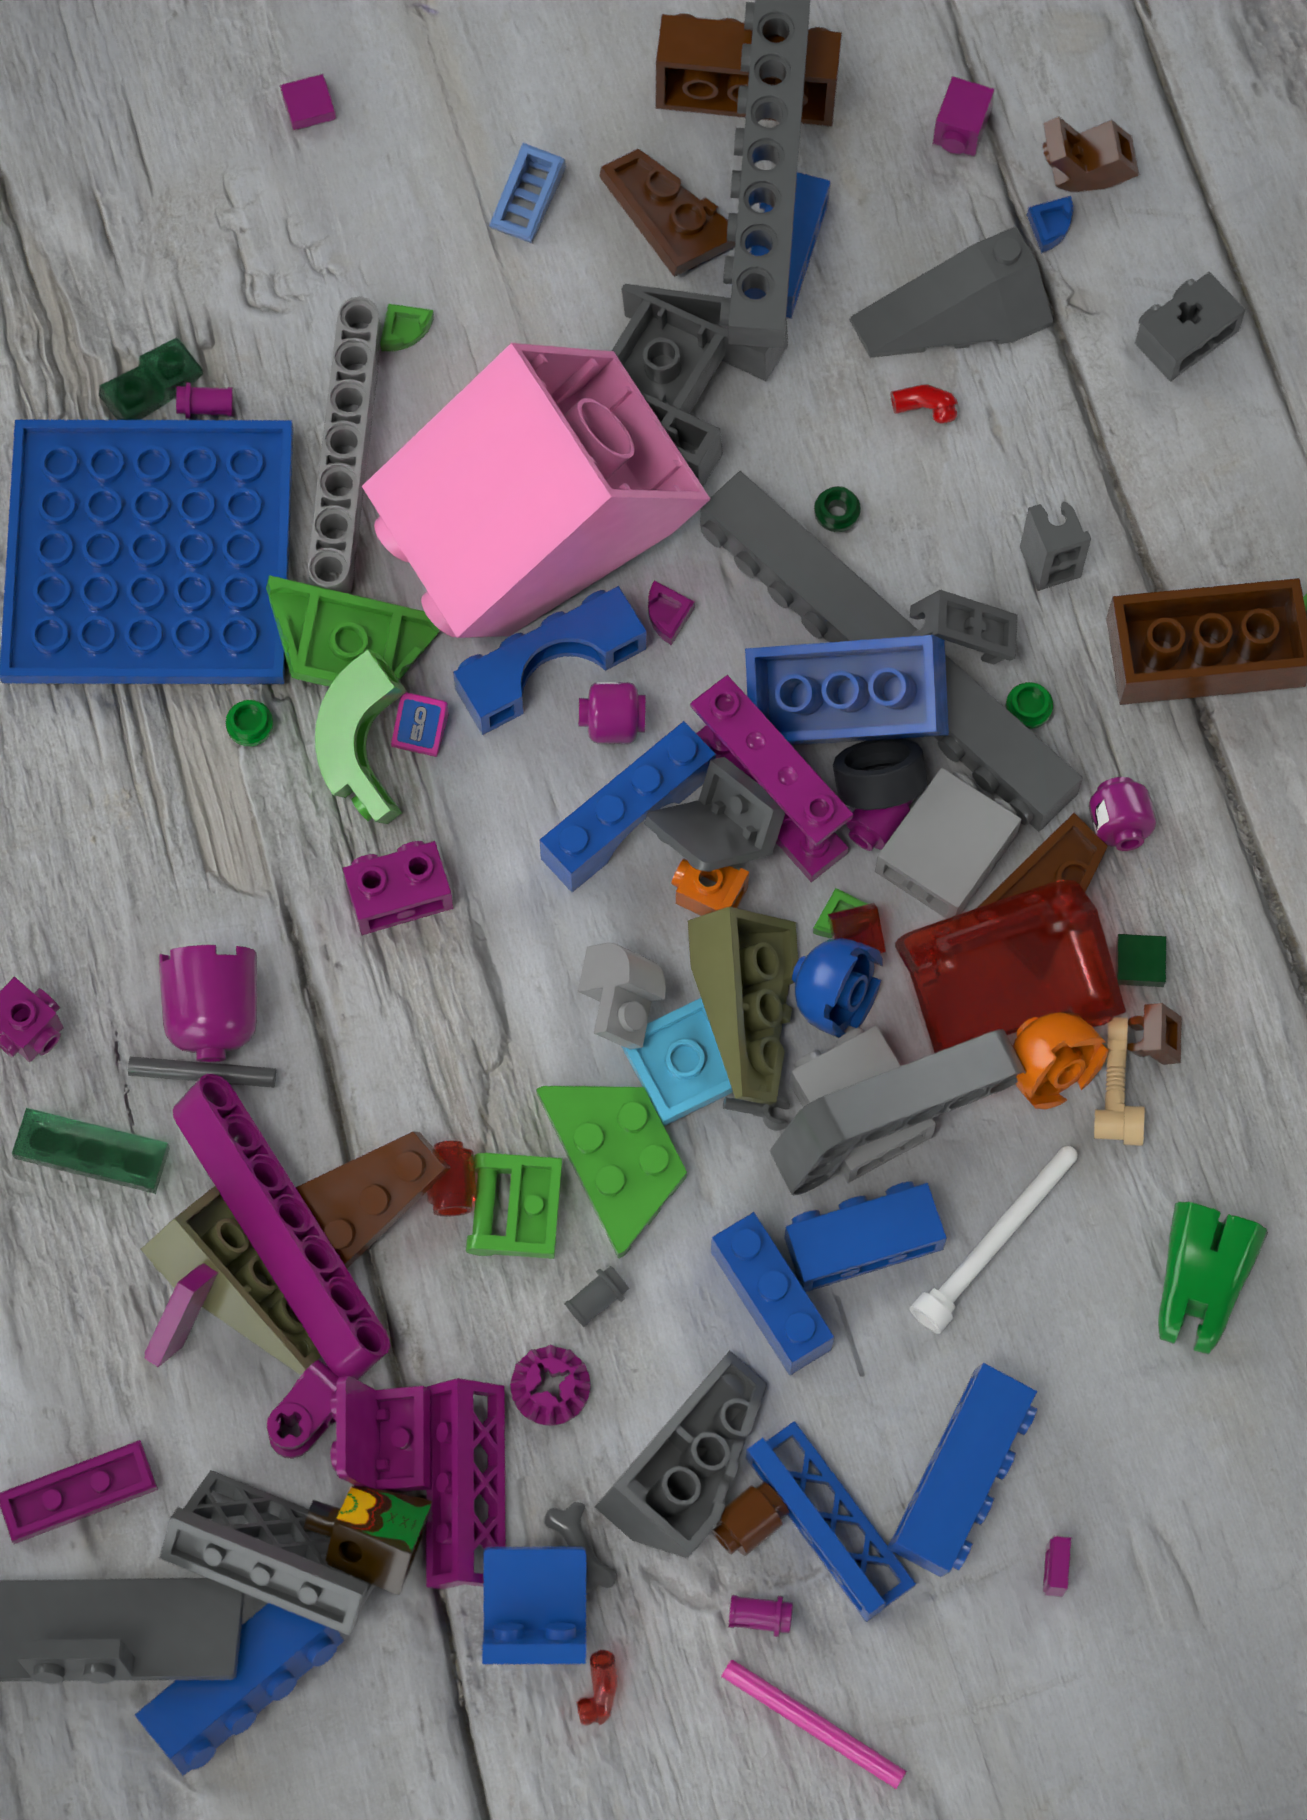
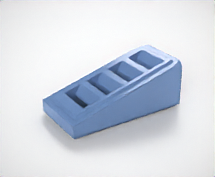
(543, 161)

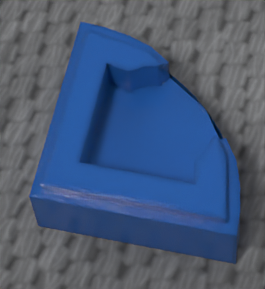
(1050, 222)

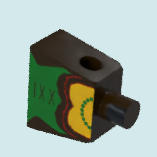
(372, 1534)

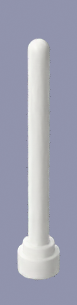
(935, 1308)

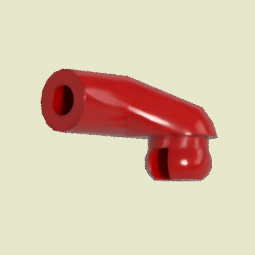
(928, 397)

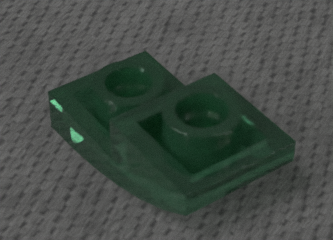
(151, 383)

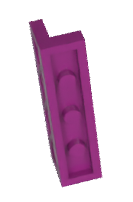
(456, 1481)

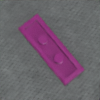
(77, 1492)

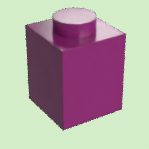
(963, 116)

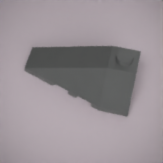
(970, 298)
(683, 1475)

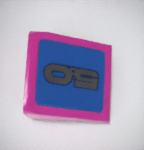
(420, 724)

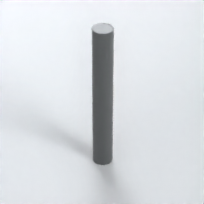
(195, 1070)

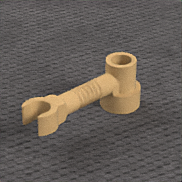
(1118, 1120)

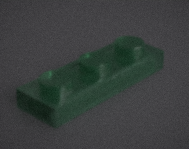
(90, 1150)

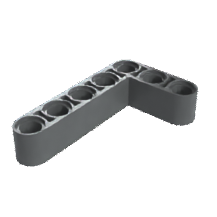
(890, 1102)

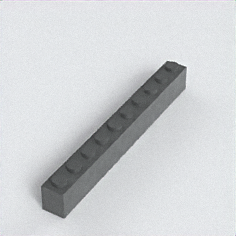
(844, 608)

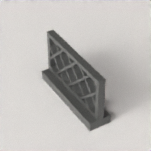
(262, 1565)

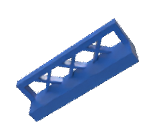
(817, 1532)

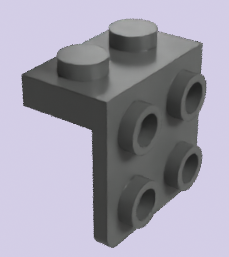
(726, 825)

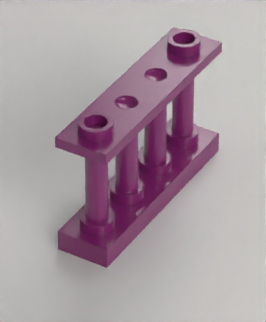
(758, 749)

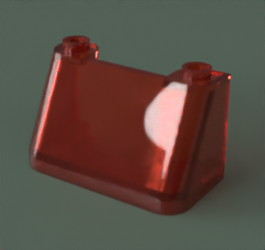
(1010, 965)

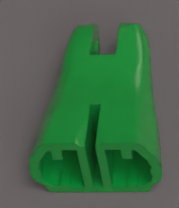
(1206, 1271)

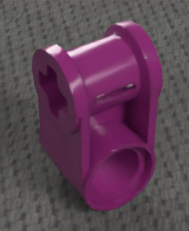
(308, 1406)

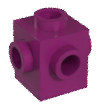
(27, 1021)

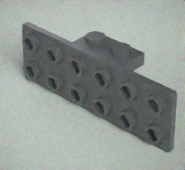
(119, 1630)

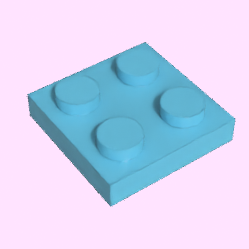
(680, 1063)

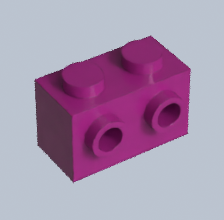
(397, 886)

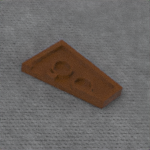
(667, 215)
(1067, 854)
(372, 1192)

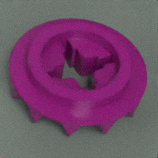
(543, 1407)

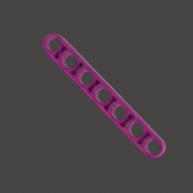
(281, 1227)

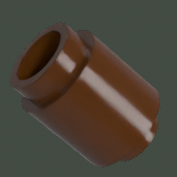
(750, 1519)

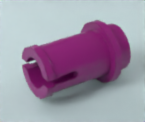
(204, 401)
(761, 1614)

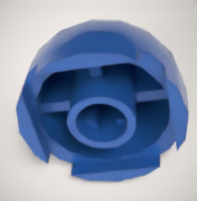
(837, 984)

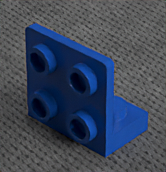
(534, 1605)

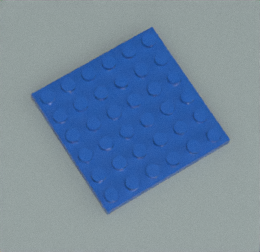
(146, 551)

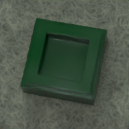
(1141, 960)

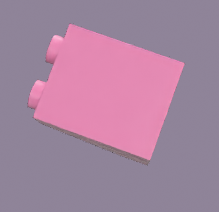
(530, 489)

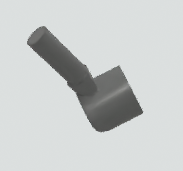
(760, 1110)

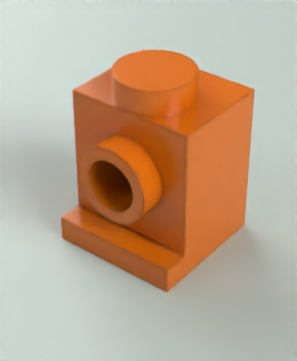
(692, 895)

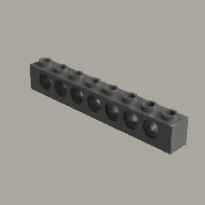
(763, 319)

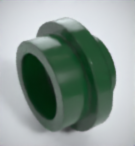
(837, 497)

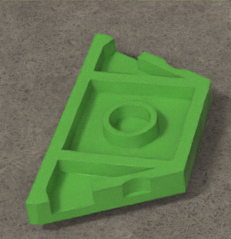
(331, 628)
(616, 1154)

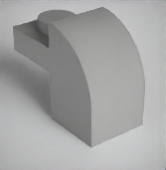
(625, 988)

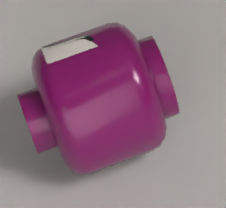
(613, 712)
(1122, 813)

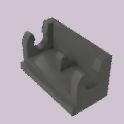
(1053, 551)
(968, 624)

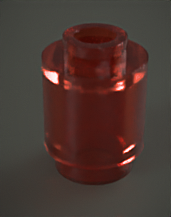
(457, 1188)

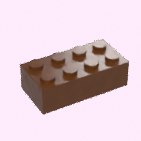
(702, 68)
(1208, 641)

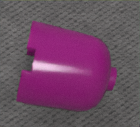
(208, 999)

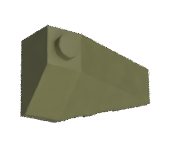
(744, 979)
(243, 1289)

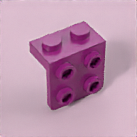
(382, 1436)

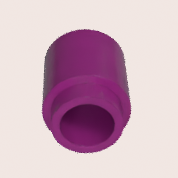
(875, 827)

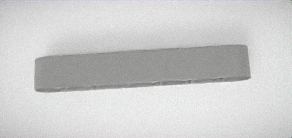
(344, 429)

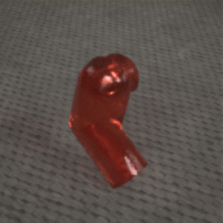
(604, 1688)

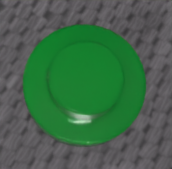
(1030, 704)
(249, 723)

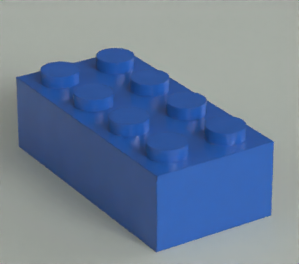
(851, 689)

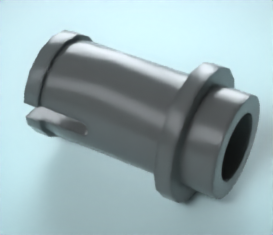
(597, 1295)

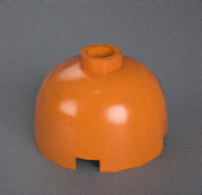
(1055, 1055)

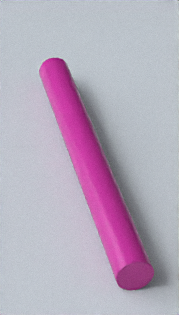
(813, 1724)

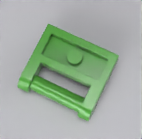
(531, 1206)

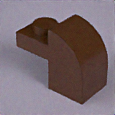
(1089, 158)

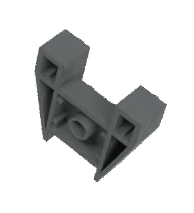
(672, 355)

